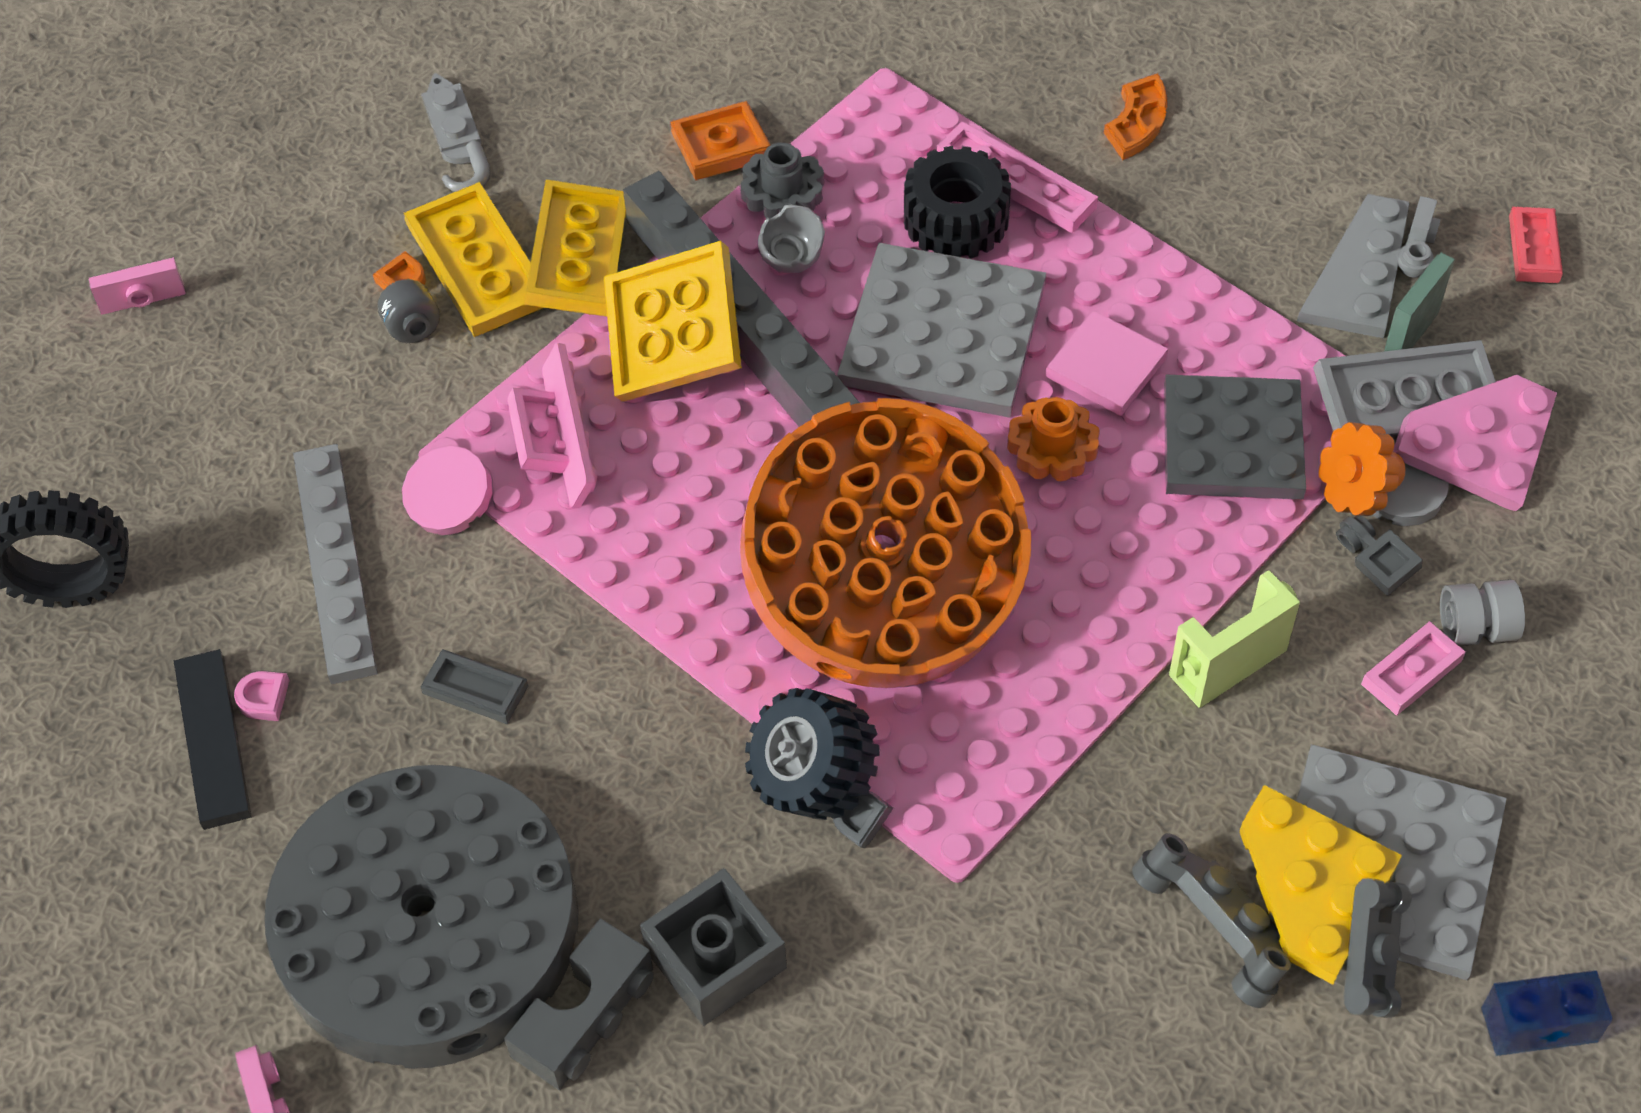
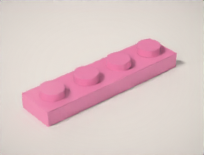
(1030, 182)

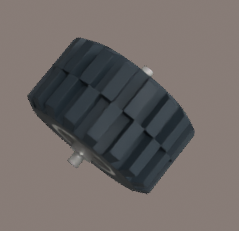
(812, 754)

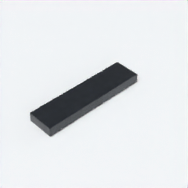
(212, 739)

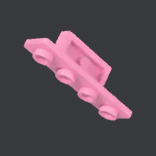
(551, 428)

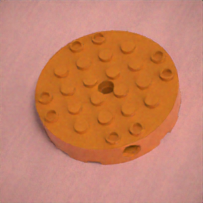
(898, 609)

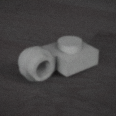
(1417, 255)

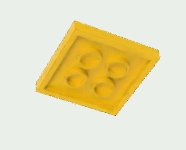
(672, 321)

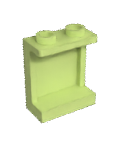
(1212, 665)

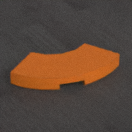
(1141, 117)

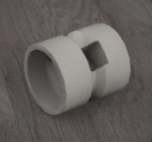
(1490, 612)

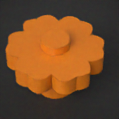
(1053, 439)
(1360, 469)

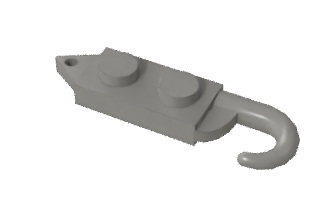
(455, 130)

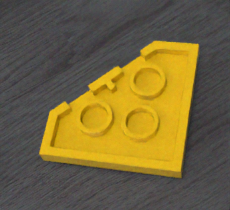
(1310, 877)

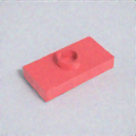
(1535, 244)

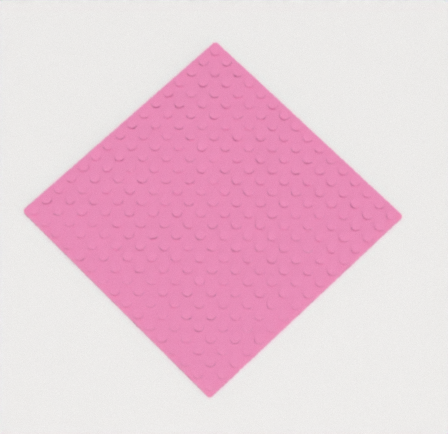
(1109, 548)

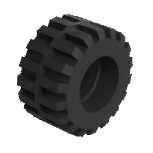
(963, 178)

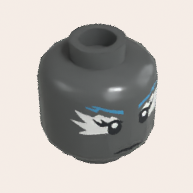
(408, 307)

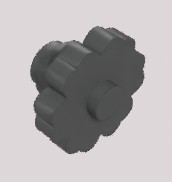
(781, 179)

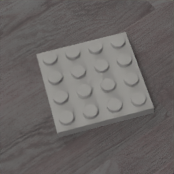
(942, 329)
(1444, 841)

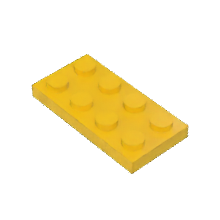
(575, 247)
(474, 257)

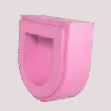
(262, 695)

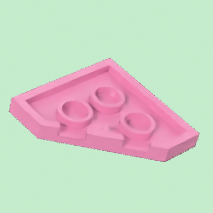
(1481, 439)

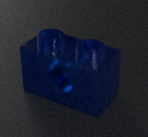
(1546, 1013)

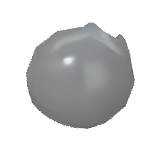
(791, 239)

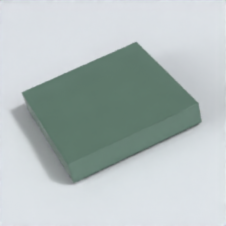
(1420, 305)

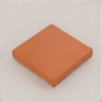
(719, 139)

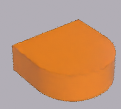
(400, 268)

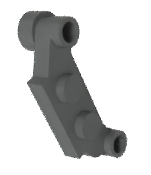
(1226, 907)

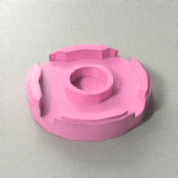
(447, 490)

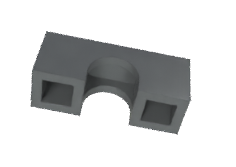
(558, 1041)

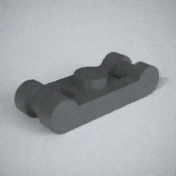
(1375, 948)

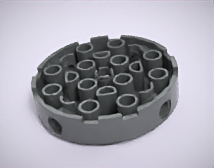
(436, 982)

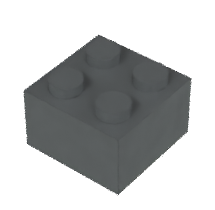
(714, 946)

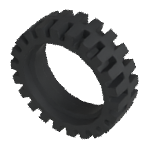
(67, 519)

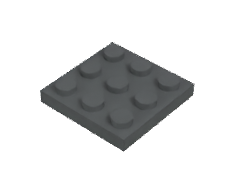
(1234, 437)

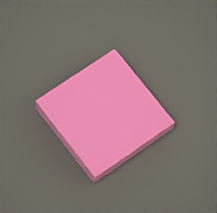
(1106, 362)

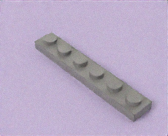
(334, 565)

